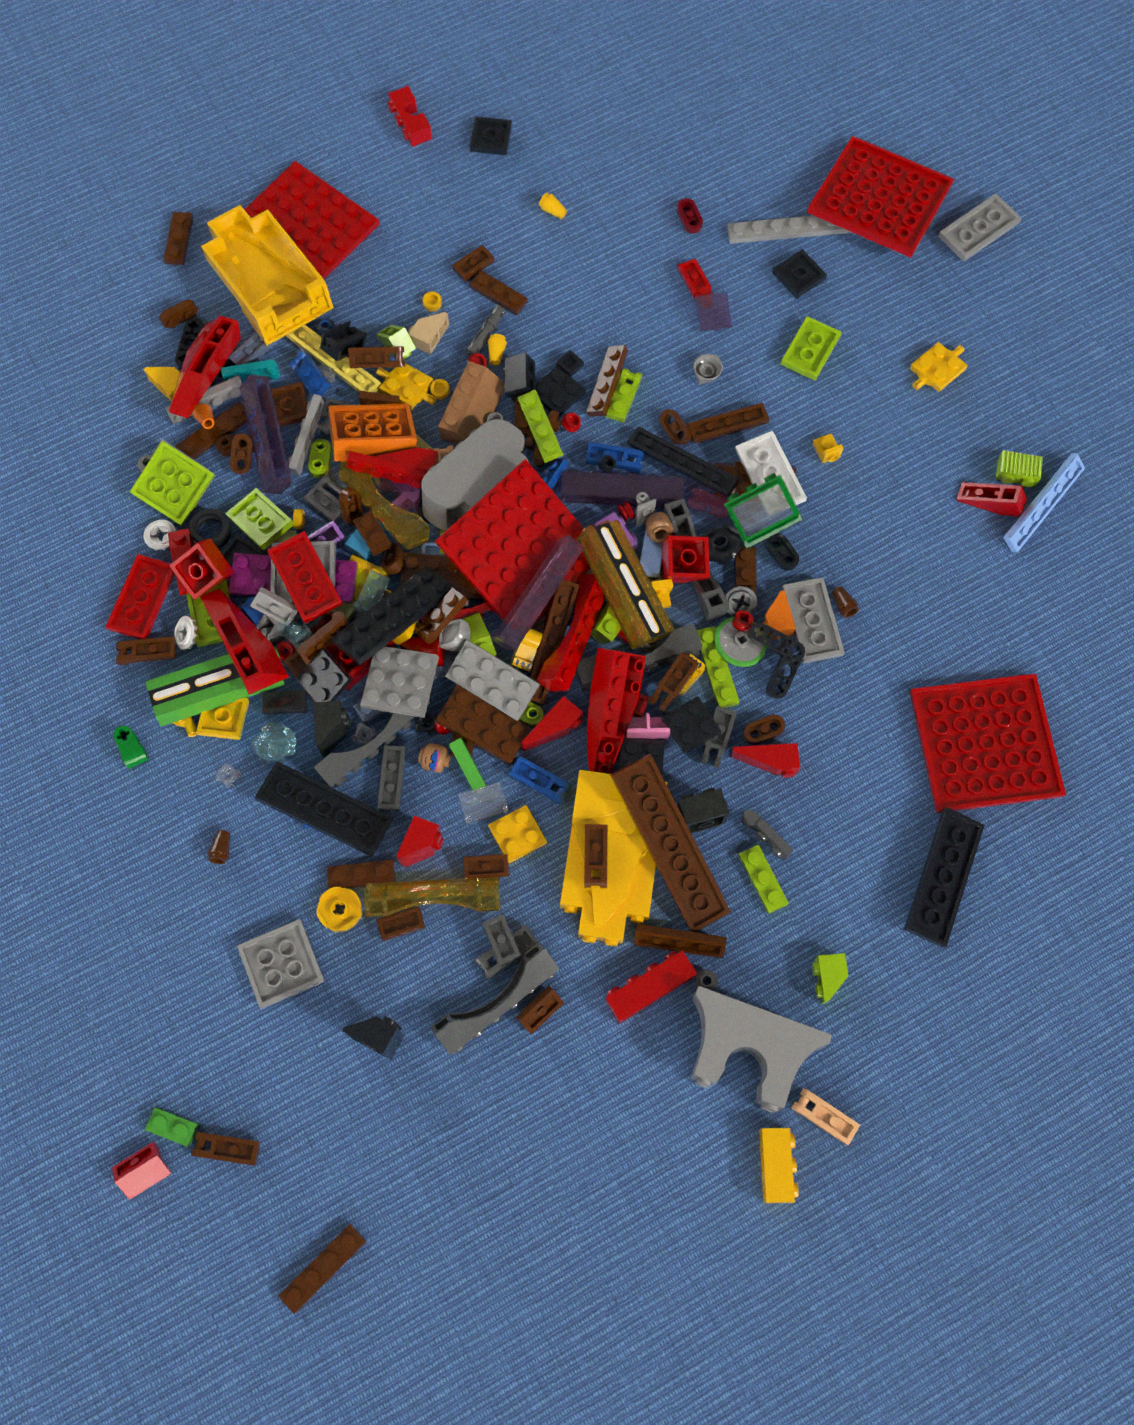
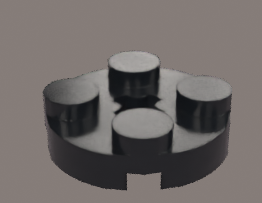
(731, 547)

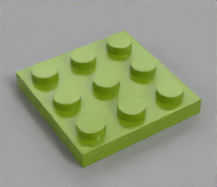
(172, 483)

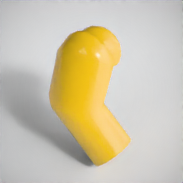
(189, 725)

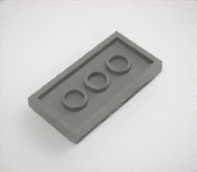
(979, 227)
(814, 620)
(492, 680)

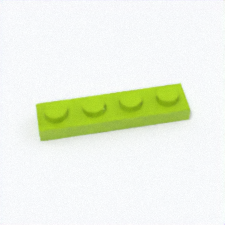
(540, 426)
(717, 670)

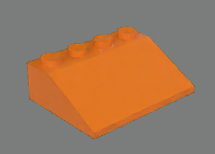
(371, 429)

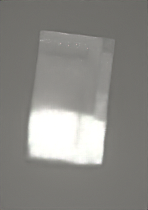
(483, 803)

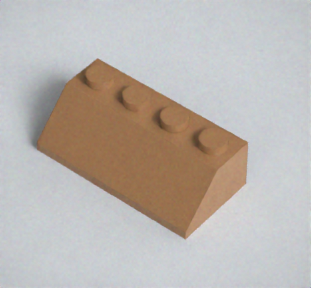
(471, 403)

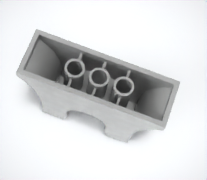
(772, 1039)

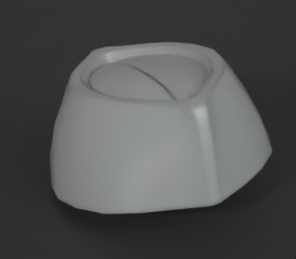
(707, 368)
(454, 635)

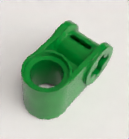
(130, 749)

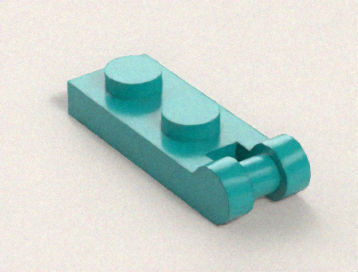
(262, 368)

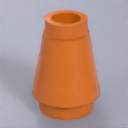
(204, 415)

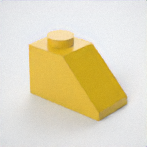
(164, 379)

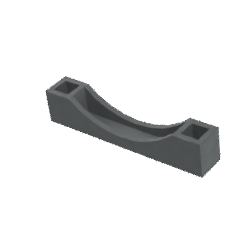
(708, 590)
(681, 640)
(337, 765)
(458, 1028)

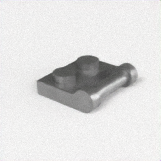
(323, 501)

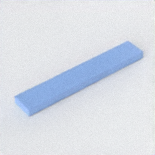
(1044, 502)

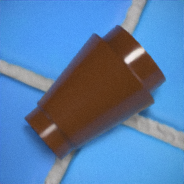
(845, 602)
(219, 849)

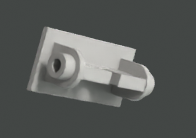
(644, 508)

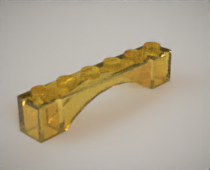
(406, 526)
(391, 897)

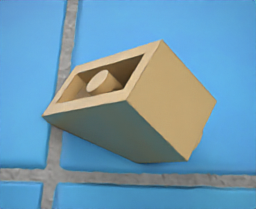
(428, 331)

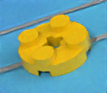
(340, 896)

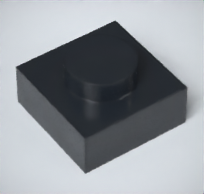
(570, 363)

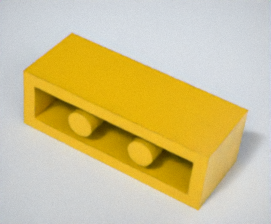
(778, 1165)

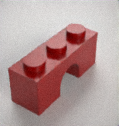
(414, 127)

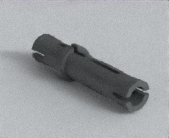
(489, 325)

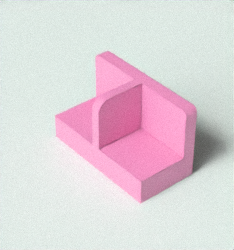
(647, 728)

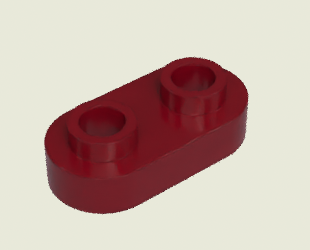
(691, 217)

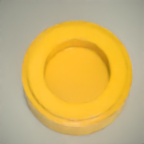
(432, 301)
(440, 389)
(299, 519)

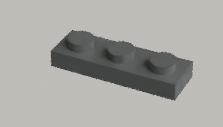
(391, 778)

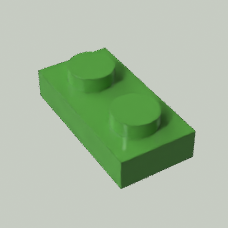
(172, 1127)

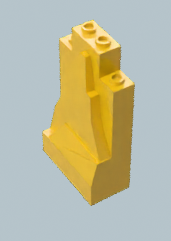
(265, 273)
(628, 864)

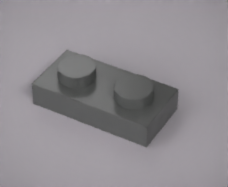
(501, 939)

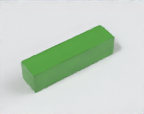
(467, 764)

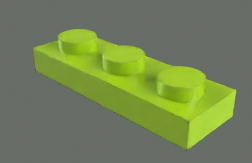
(763, 879)

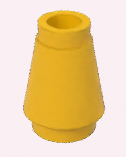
(551, 205)
(496, 348)

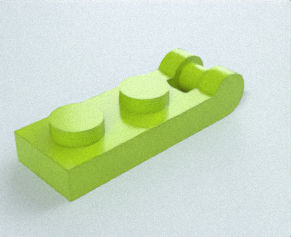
(624, 395)

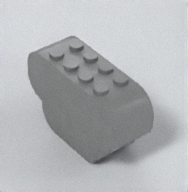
(470, 471)

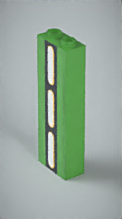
(198, 689)

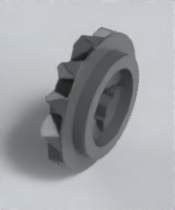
(737, 592)

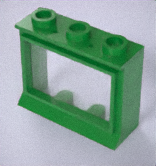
(763, 510)

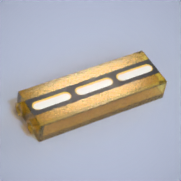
(625, 583)

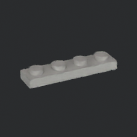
(215, 396)
(308, 429)

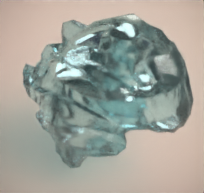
(274, 742)

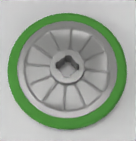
(732, 650)

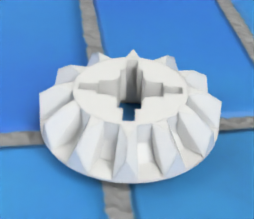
(152, 532)
(183, 639)

